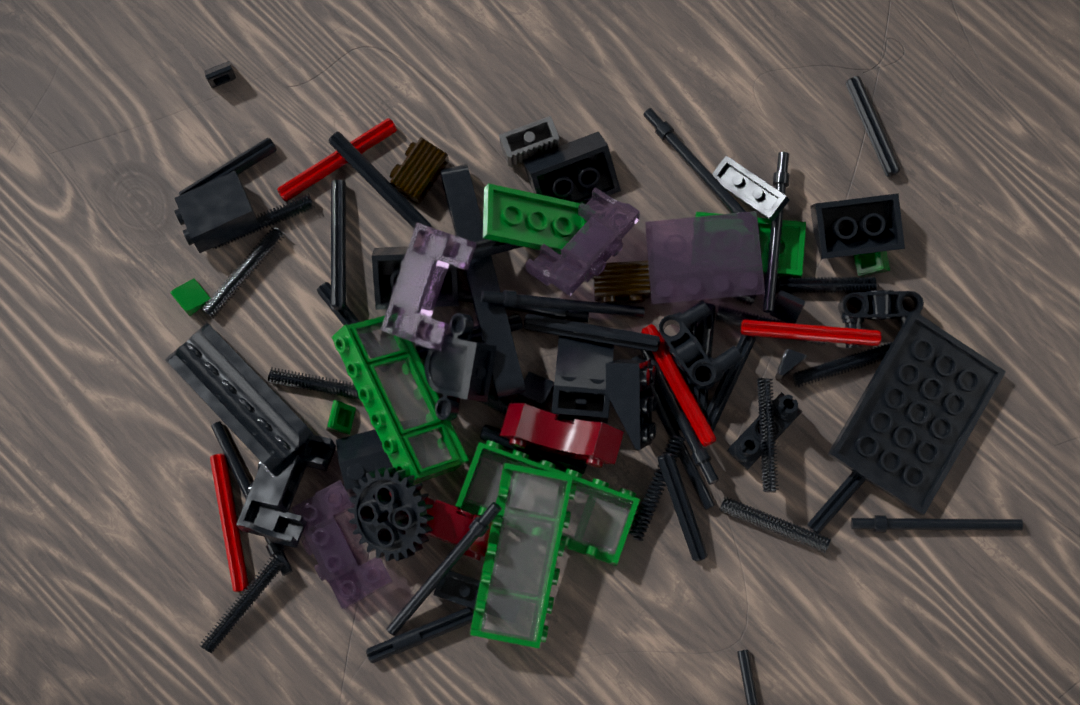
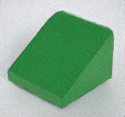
(871, 263)
(190, 296)

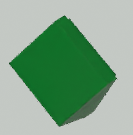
(341, 417)

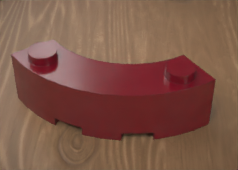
(579, 439)
(451, 526)

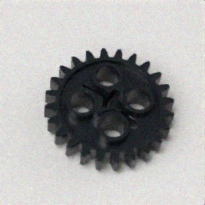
(390, 513)

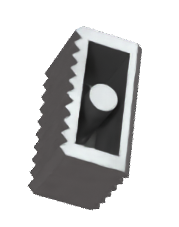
(529, 140)

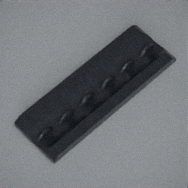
(239, 397)

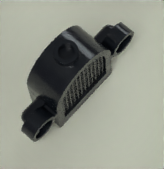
(460, 368)

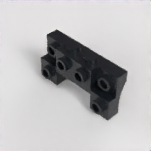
(273, 492)

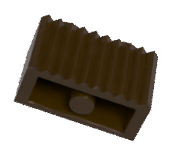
(418, 170)
(623, 281)

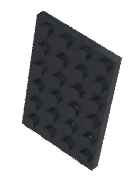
(917, 413)

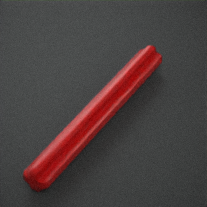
(335, 160)
(811, 332)
(682, 391)
(228, 522)

